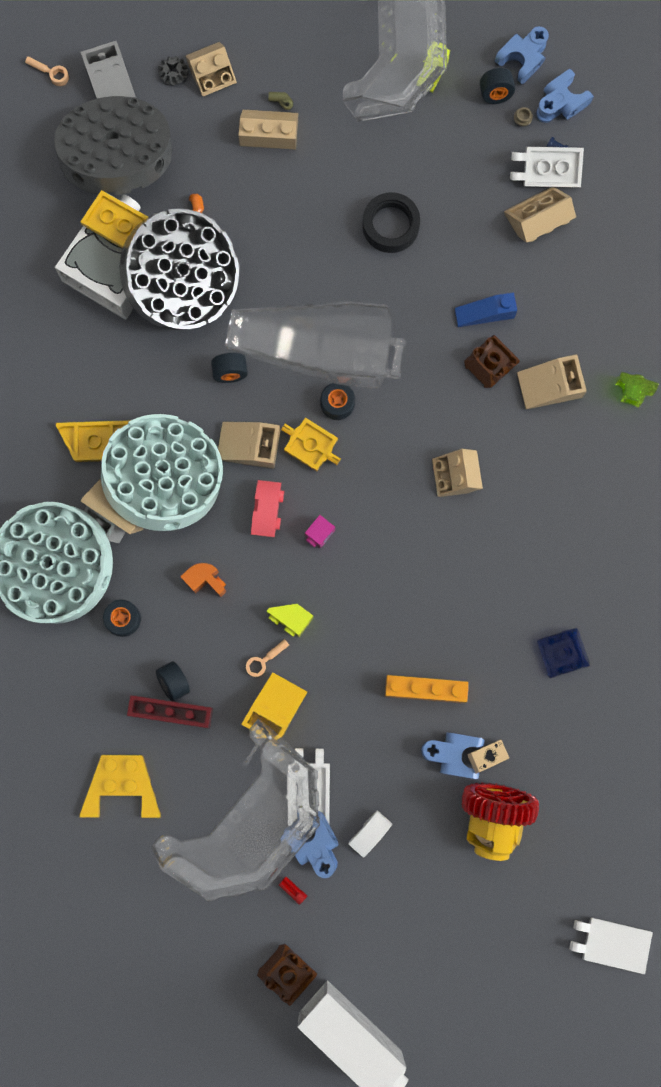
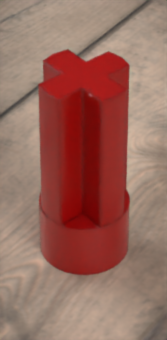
(291, 889)

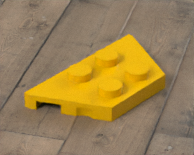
(88, 439)

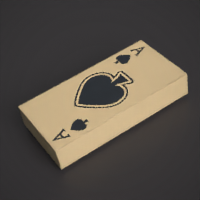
(488, 756)

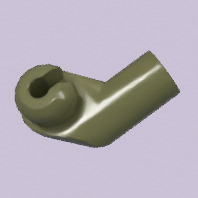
(283, 99)

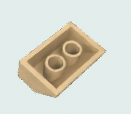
(268, 129)
(541, 214)
(97, 501)

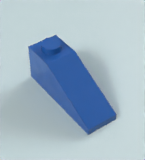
(487, 310)

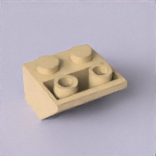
(211, 68)
(457, 473)

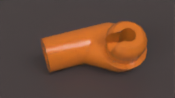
(197, 202)

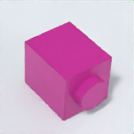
(319, 532)

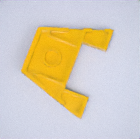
(121, 777)

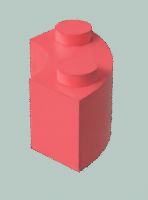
(265, 514)

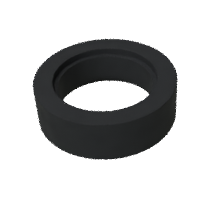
(395, 200)

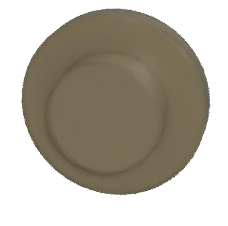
(523, 116)

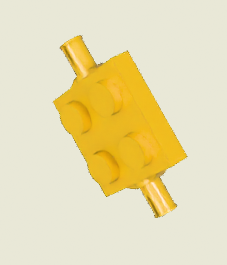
(311, 444)

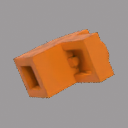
(200, 575)

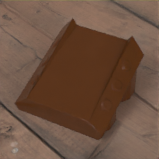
(491, 361)
(286, 974)

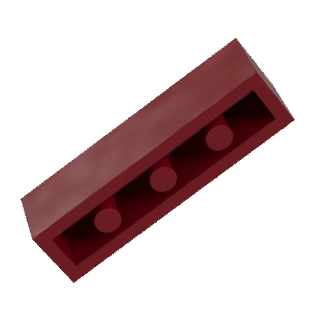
(170, 712)

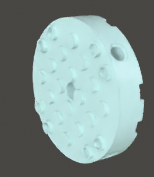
(135, 476)
(79, 560)

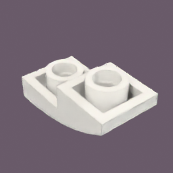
(370, 833)

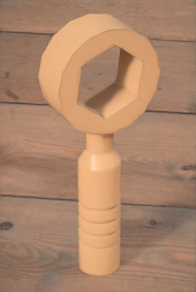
(44, 68)
(270, 655)

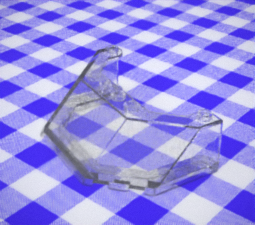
(408, 62)
(256, 833)

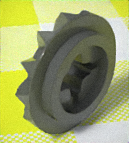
(174, 77)

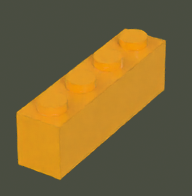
(426, 689)

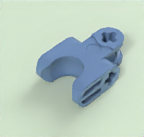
(525, 51)
(561, 100)
(450, 754)
(319, 849)

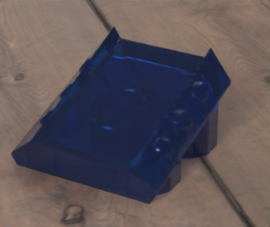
(563, 652)

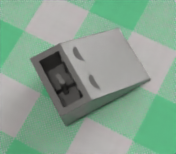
(107, 71)

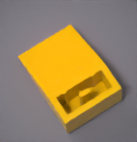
(276, 704)

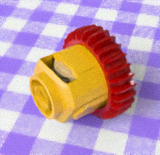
(497, 818)

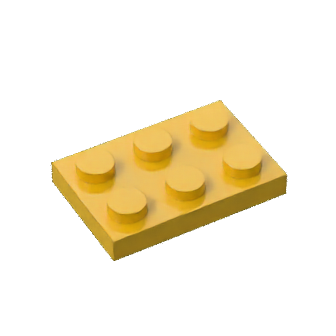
(112, 218)

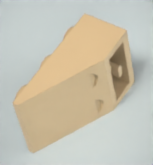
(552, 382)
(249, 443)

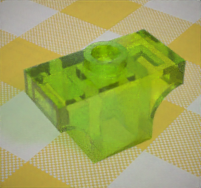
(635, 388)

